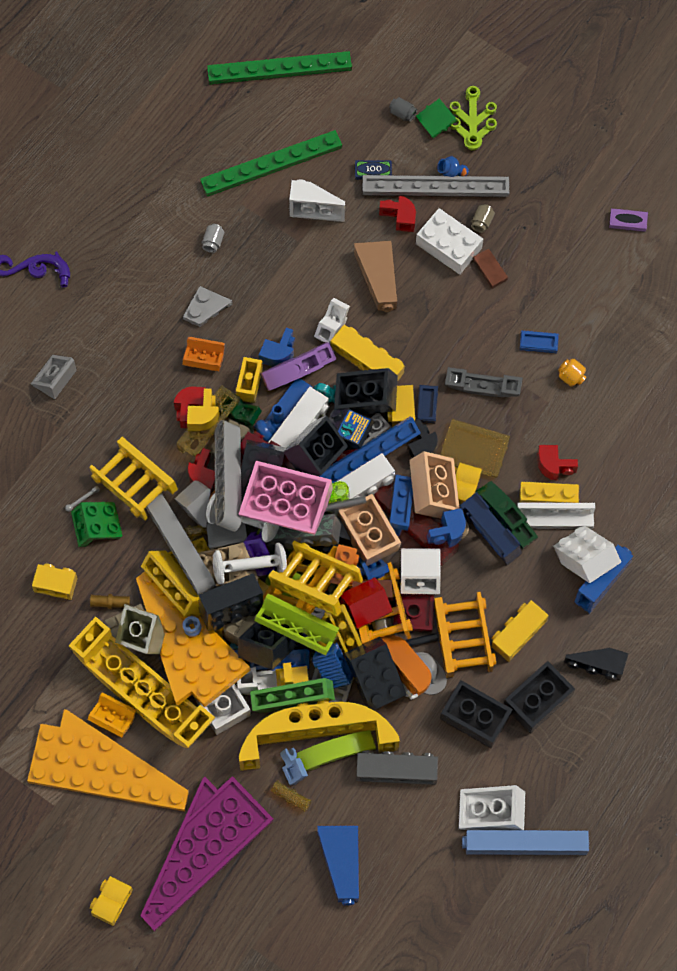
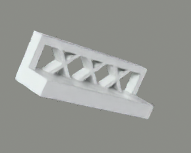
(558, 515)

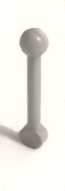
(68, 508)

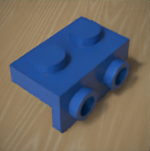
(375, 570)

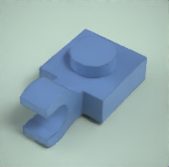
(294, 768)

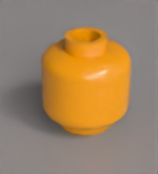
(572, 372)

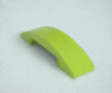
(336, 749)

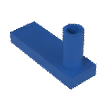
(288, 402)
(401, 504)

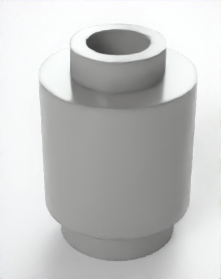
(213, 238)

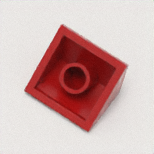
(366, 602)

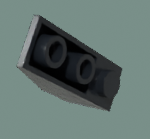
(601, 661)

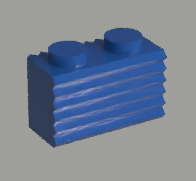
(333, 666)

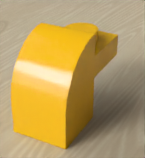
(203, 417)
(291, 675)

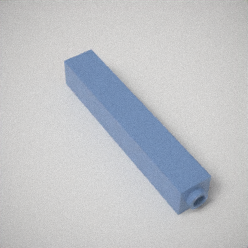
(526, 842)

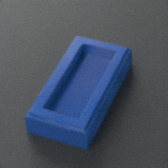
(539, 341)

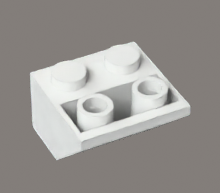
(420, 571)

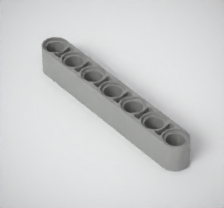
(227, 476)
(180, 545)

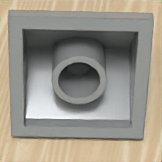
(55, 375)
(195, 502)

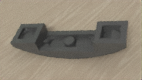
(483, 385)

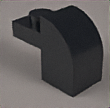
(425, 442)

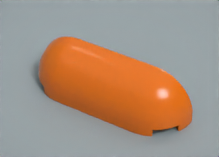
(410, 667)

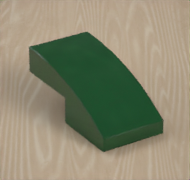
(243, 412)

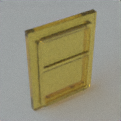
(475, 447)

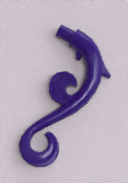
(38, 272)

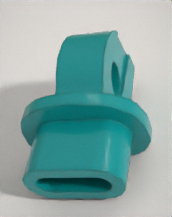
(326, 391)

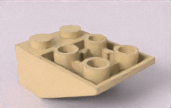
(230, 552)

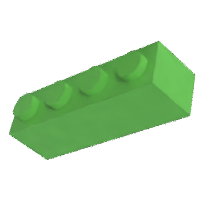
(291, 695)

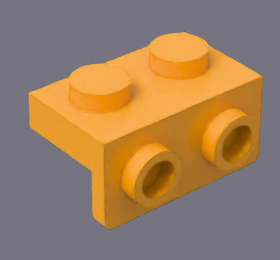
(112, 715)

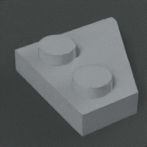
(205, 306)

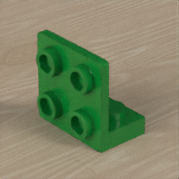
(95, 521)

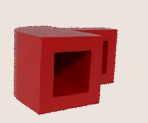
(403, 210)
(187, 397)
(551, 465)
(200, 472)

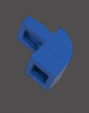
(275, 353)
(452, 530)

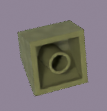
(140, 630)

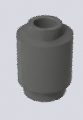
(403, 109)

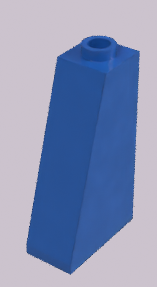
(591, 593)
(341, 856)

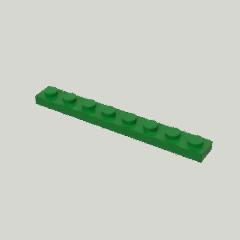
(279, 67)
(271, 163)

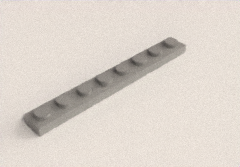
(435, 185)

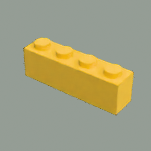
(363, 352)
(172, 581)

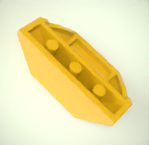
(347, 635)

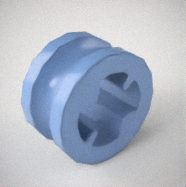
(191, 620)

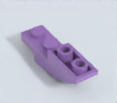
(298, 366)

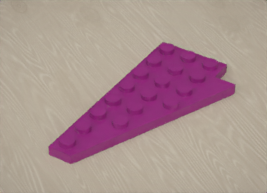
(211, 835)

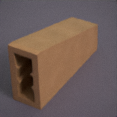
(378, 271)

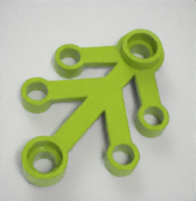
(473, 120)

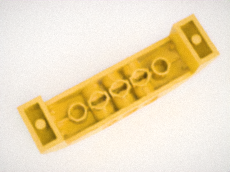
(139, 685)
(350, 719)

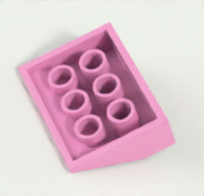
(286, 497)

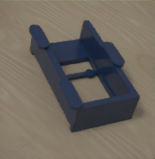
(491, 529)

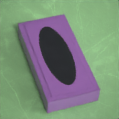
(628, 220)

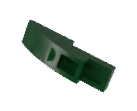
(507, 513)

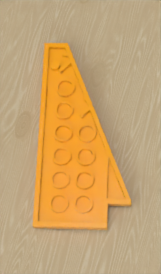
(194, 664)
(91, 763)

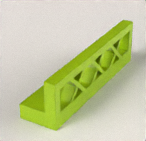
(298, 621)

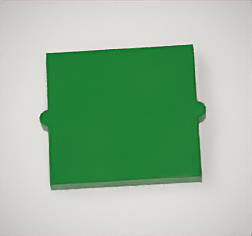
(436, 118)

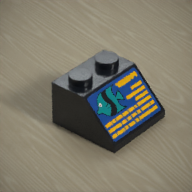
(351, 426)

